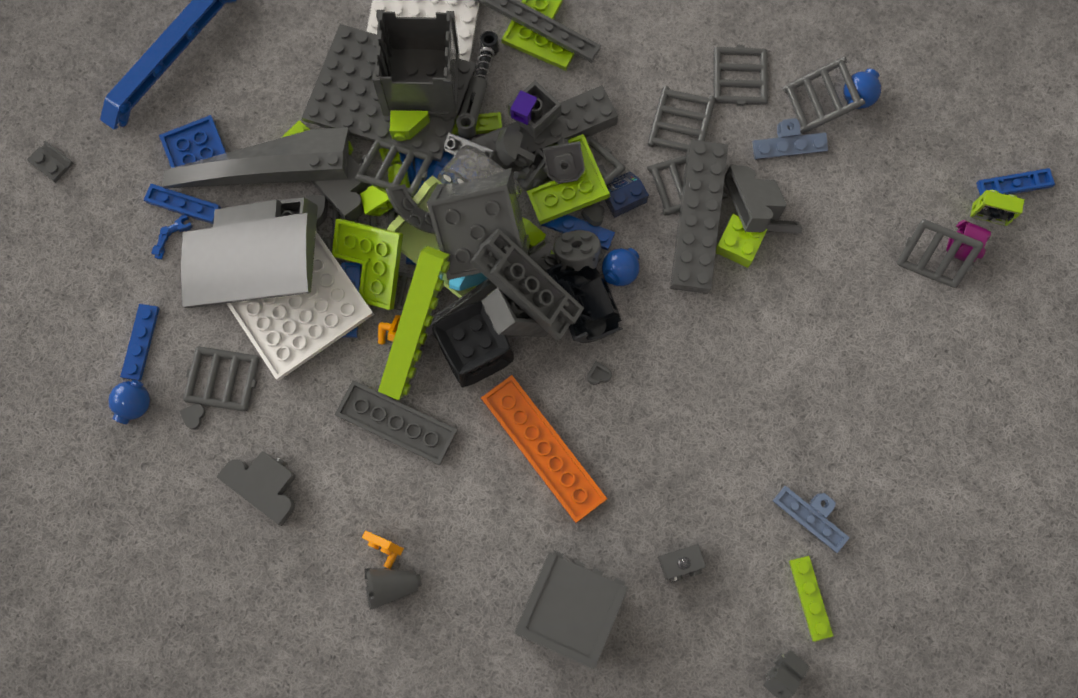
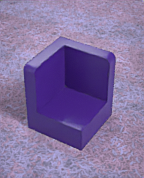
(522, 107)

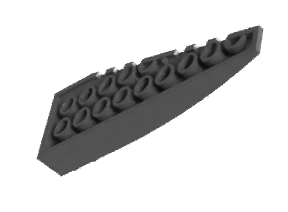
(293, 158)

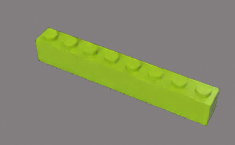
(413, 322)

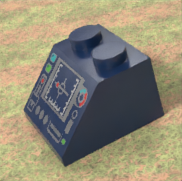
(625, 194)

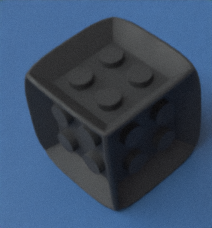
(472, 344)

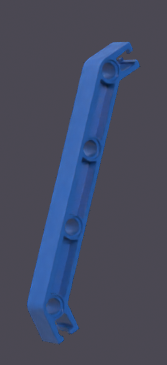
(157, 60)

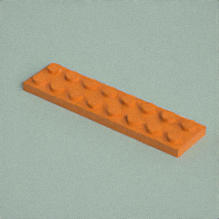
(544, 449)

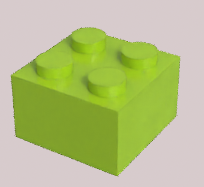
(738, 244)

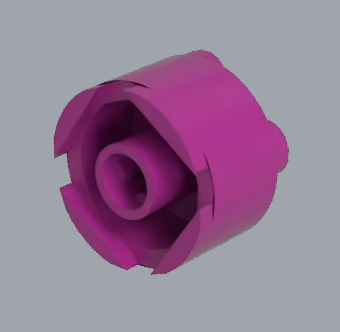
(973, 231)

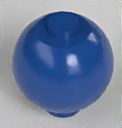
(867, 86)
(621, 266)
(128, 401)

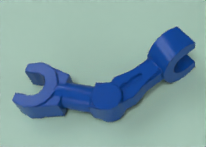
(158, 250)

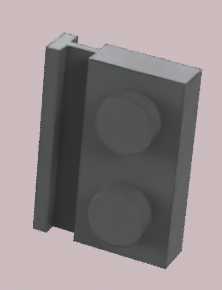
(50, 161)

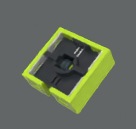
(997, 207)

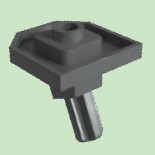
(564, 161)

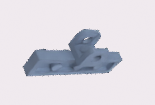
(789, 142)
(813, 516)

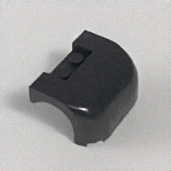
(592, 292)

